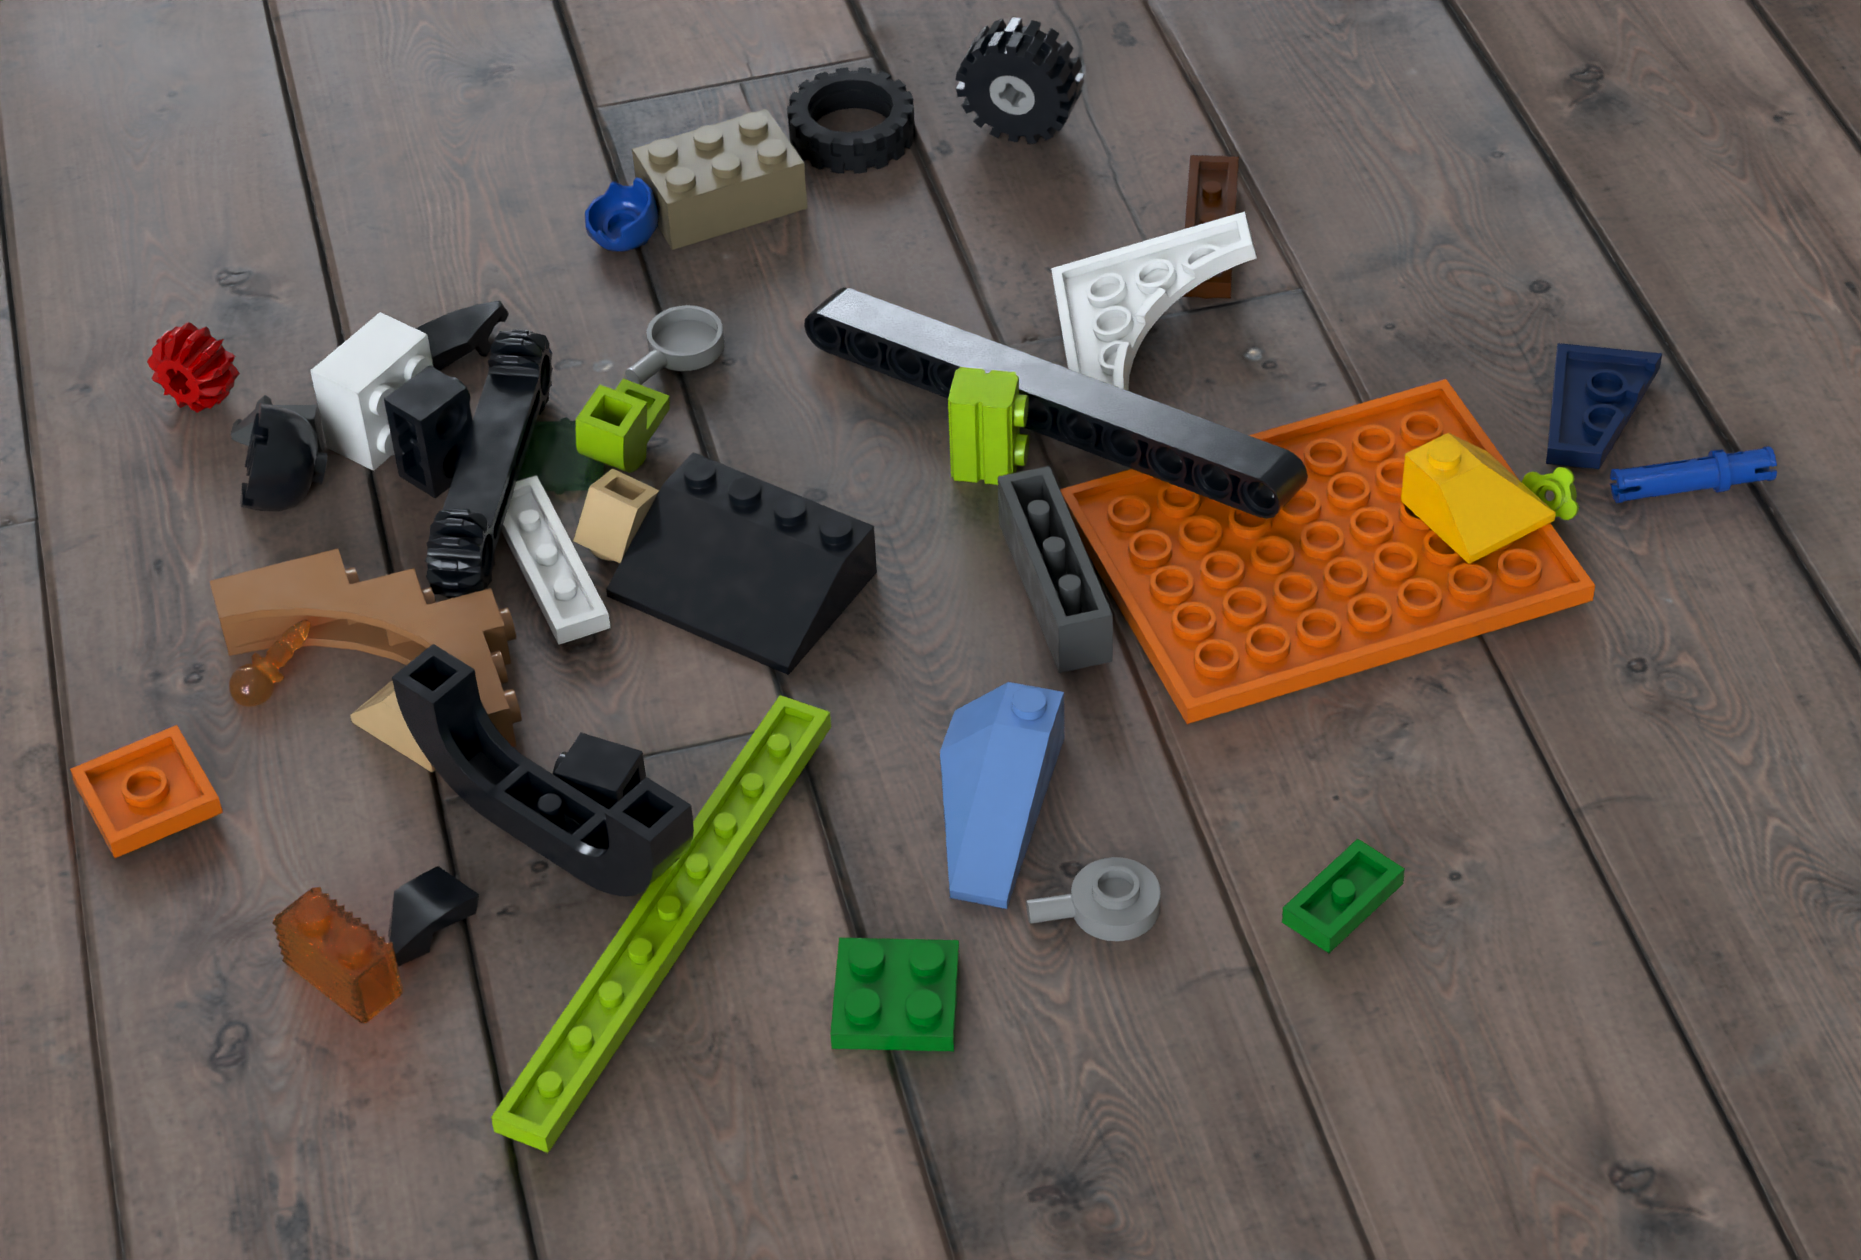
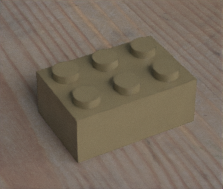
(722, 178)

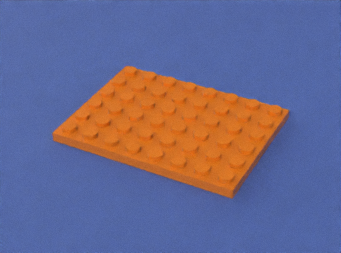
(1326, 585)

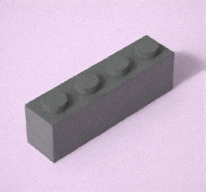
(1055, 569)

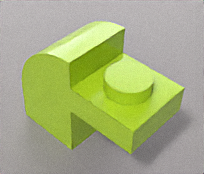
(620, 423)

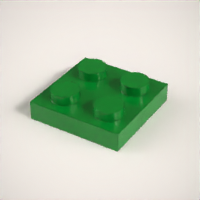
(895, 994)

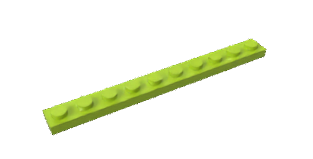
(659, 927)

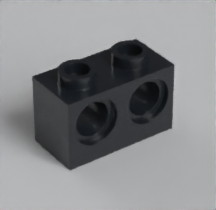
(429, 428)

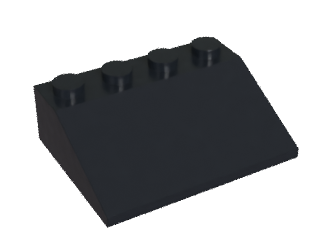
(744, 563)

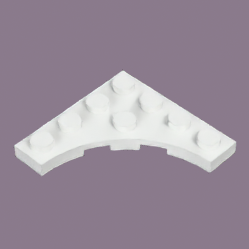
(1120, 294)

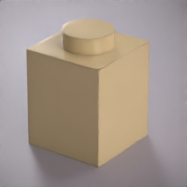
(613, 514)

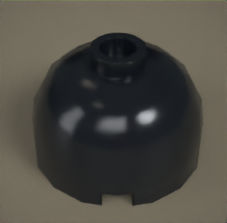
(281, 460)

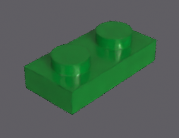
(1343, 895)

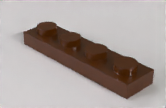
(1209, 198)

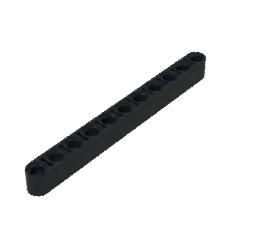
(1065, 403)

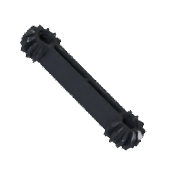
(490, 463)

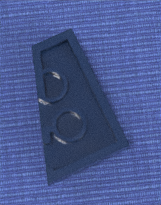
(1594, 400)

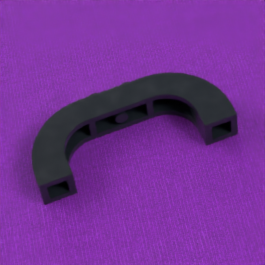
(605, 848)

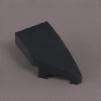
(462, 332)
(425, 907)

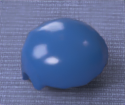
(623, 216)

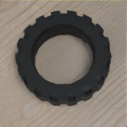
(851, 149)

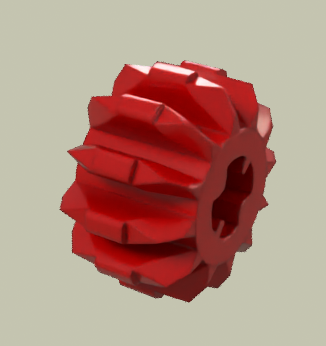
(193, 367)

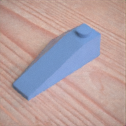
(994, 785)

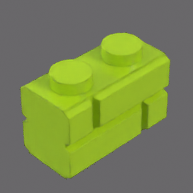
(986, 425)

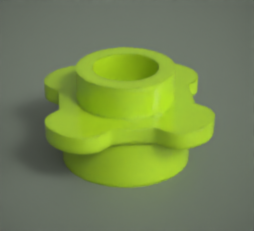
(1562, 486)

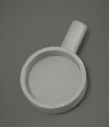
(680, 341)
(1107, 899)

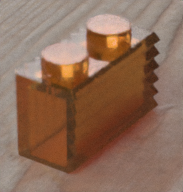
(339, 954)

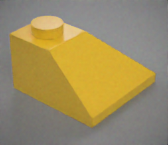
(1469, 497)

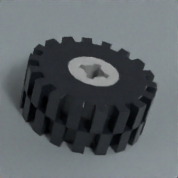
(1019, 80)

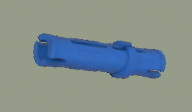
(1714, 471)

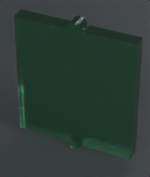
(556, 461)

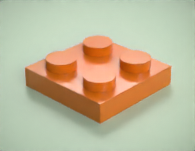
(146, 791)

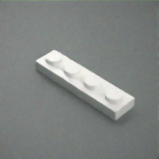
(552, 564)

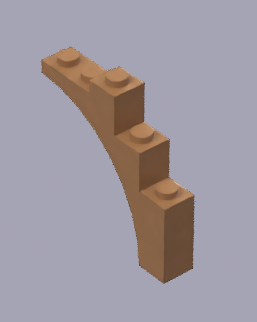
(375, 616)

